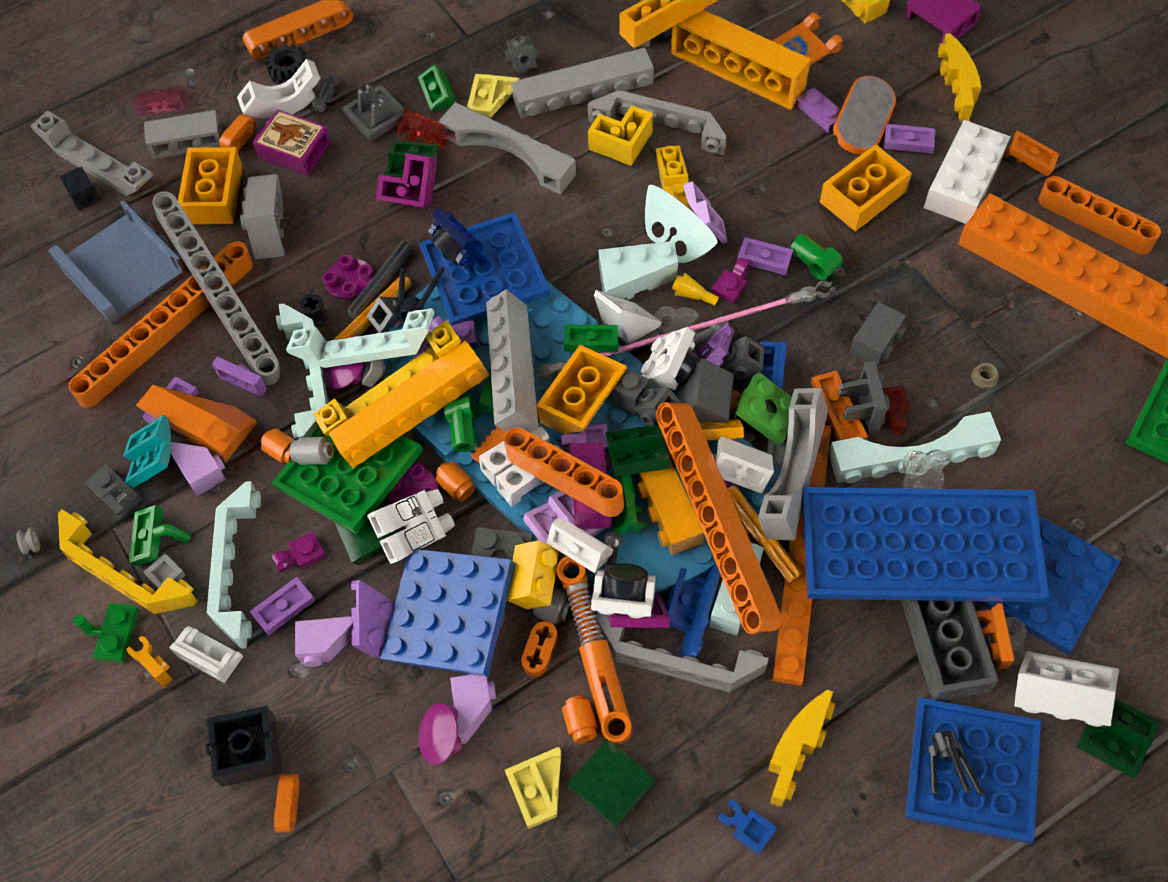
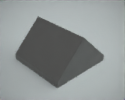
(708, 392)

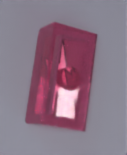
(159, 101)

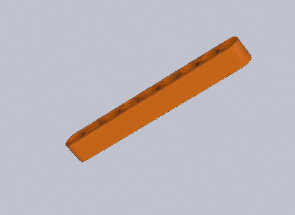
(154, 330)
(718, 518)

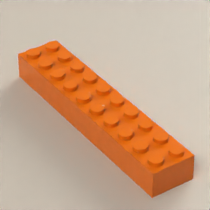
(1070, 271)

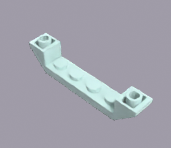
(312, 346)
(306, 424)
(239, 505)

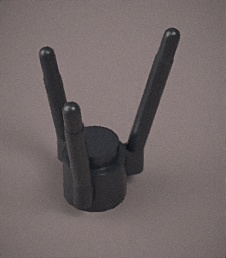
(413, 303)
(949, 749)

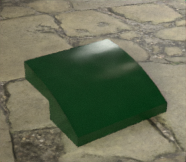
(399, 150)
(637, 450)
(365, 542)
(1123, 742)
(611, 783)

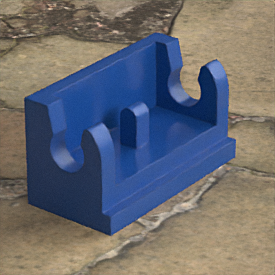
(774, 361)

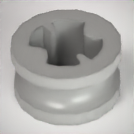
(28, 541)

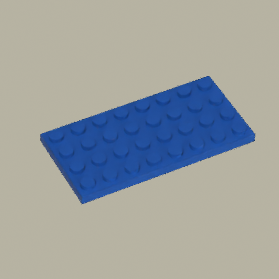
(923, 545)

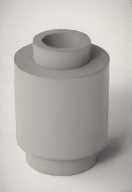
(311, 450)

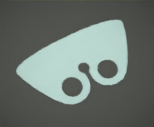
(670, 212)

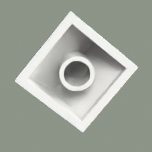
(631, 318)

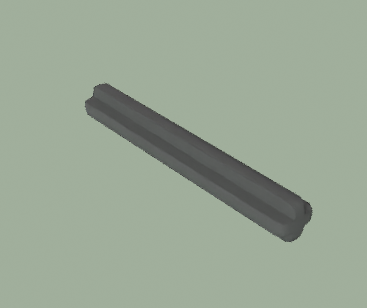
(380, 279)

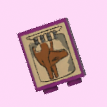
(292, 142)

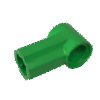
(820, 261)
(461, 417)

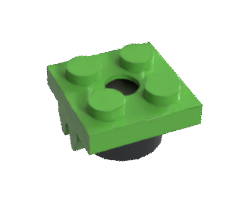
(764, 409)

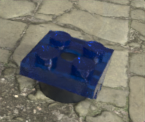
(455, 240)

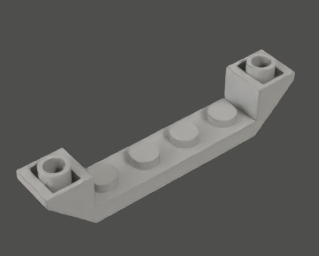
(664, 113)
(93, 161)
(748, 666)

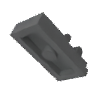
(113, 491)

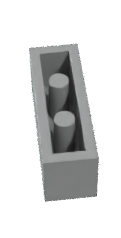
(177, 134)

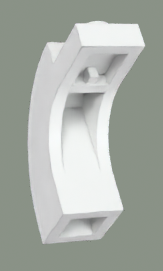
(289, 97)

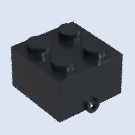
(243, 746)

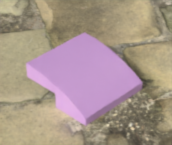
(704, 211)
(542, 517)

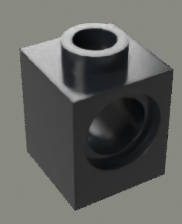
(80, 188)

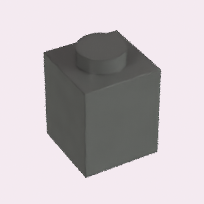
(628, 390)

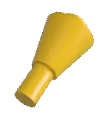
(689, 288)

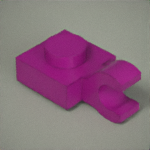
(731, 285)
(303, 551)

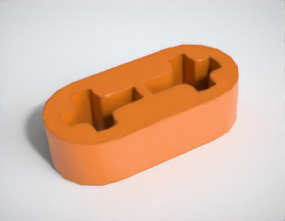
(238, 132)
(533, 646)
(286, 803)

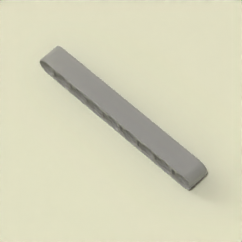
(214, 276)

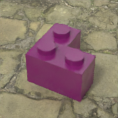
(414, 187)

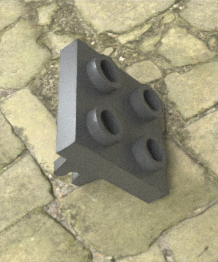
(374, 112)
(871, 398)

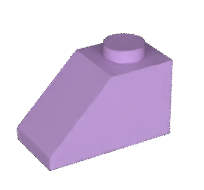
(198, 466)
(321, 639)
(473, 702)

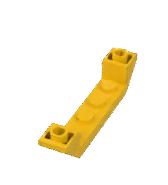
(442, 341)
(168, 597)

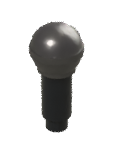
(614, 540)

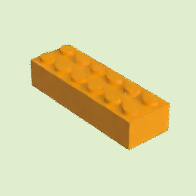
(741, 57)

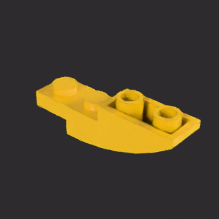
(961, 74)
(673, 172)
(799, 737)

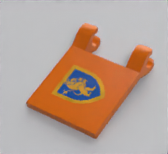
(805, 42)

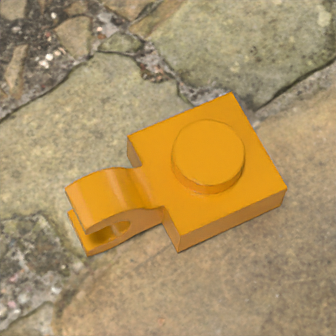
(156, 666)

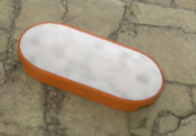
(864, 114)

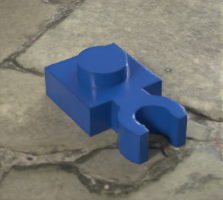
(751, 828)

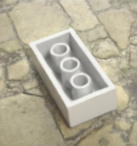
(966, 172)

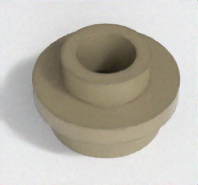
(987, 370)

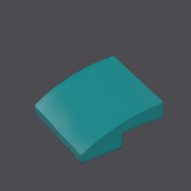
(148, 451)

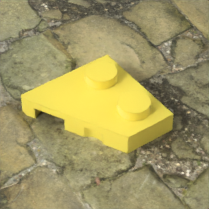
(490, 93)
(537, 786)

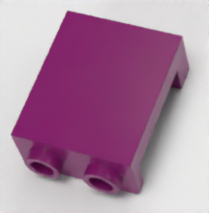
(949, 16)

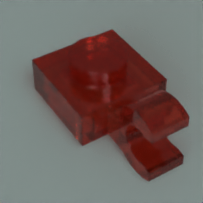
(898, 407)

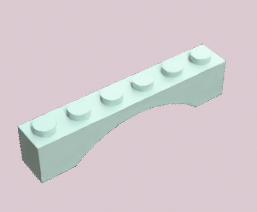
(861, 459)

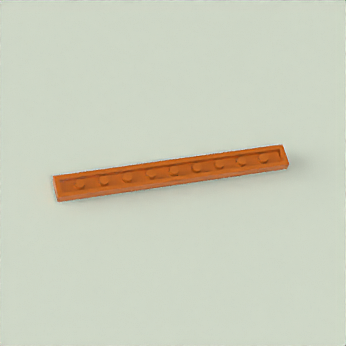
(795, 606)

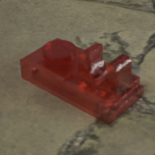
(423, 127)

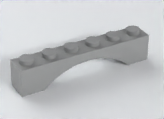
(471, 128)
(784, 502)

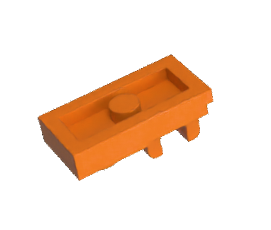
(1032, 153)
(1000, 646)

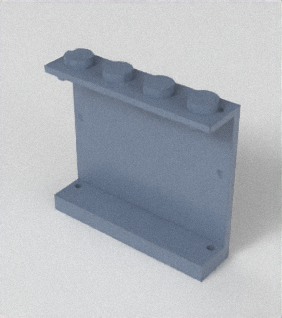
(121, 265)

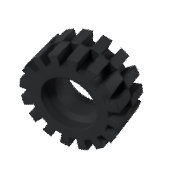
(281, 56)

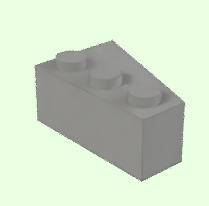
(262, 216)

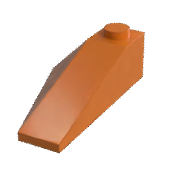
(200, 420)

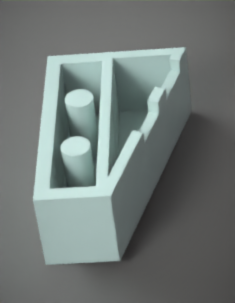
(637, 268)

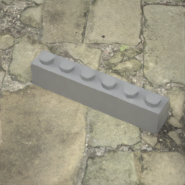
(582, 82)
(511, 363)

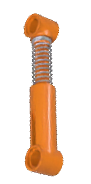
(595, 653)

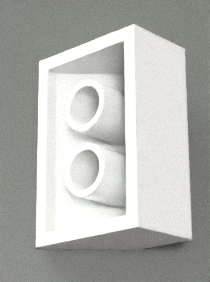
(1066, 688)

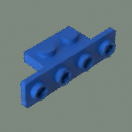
(690, 608)

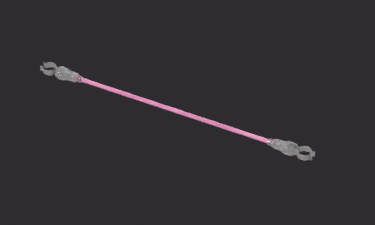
(805, 294)

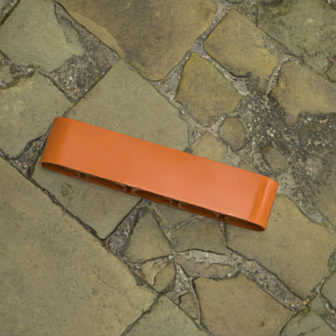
(297, 27)
(1099, 215)
(548, 464)

